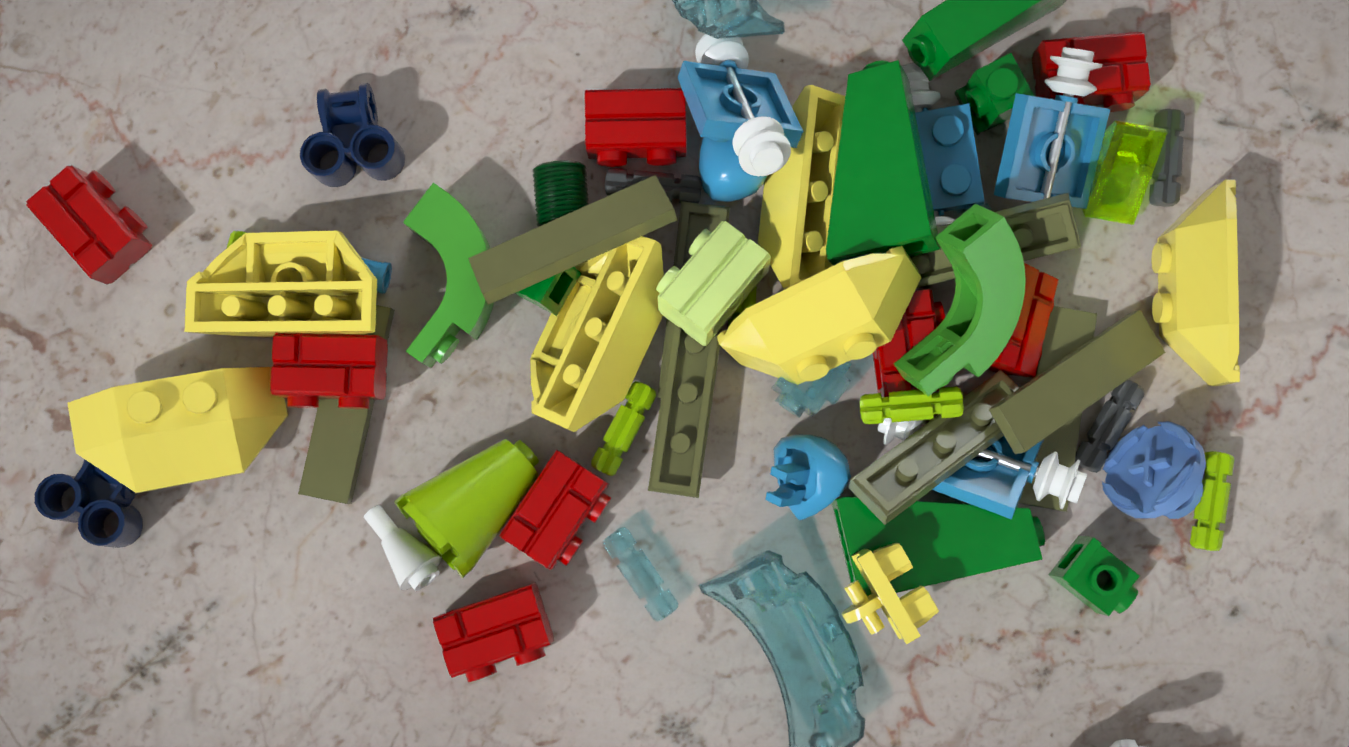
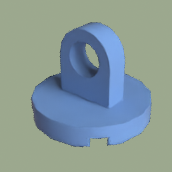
(1155, 472)

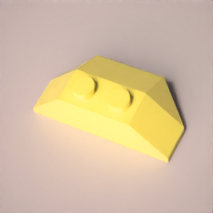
(801, 192)
(1200, 285)
(283, 286)
(825, 318)
(598, 336)
(178, 427)

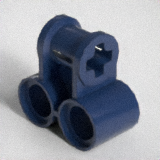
(353, 130)
(95, 499)

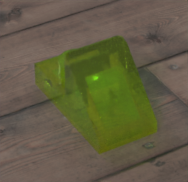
(1124, 171)

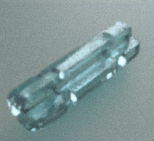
(640, 574)

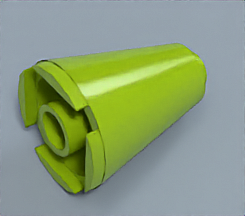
(471, 502)

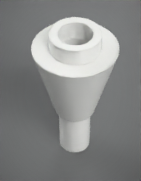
(409, 558)

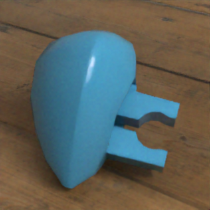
(722, 174)
(808, 474)

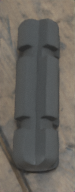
(685, 189)
(1166, 190)
(1109, 425)

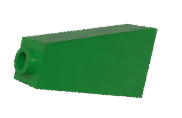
(967, 27)
(880, 170)
(939, 540)

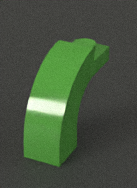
(456, 236)
(984, 306)

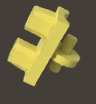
(902, 613)

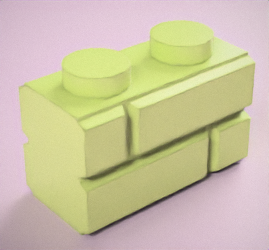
(712, 281)

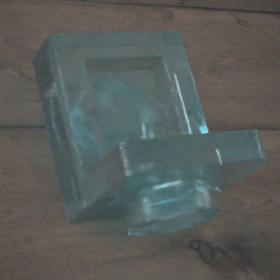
(826, 388)

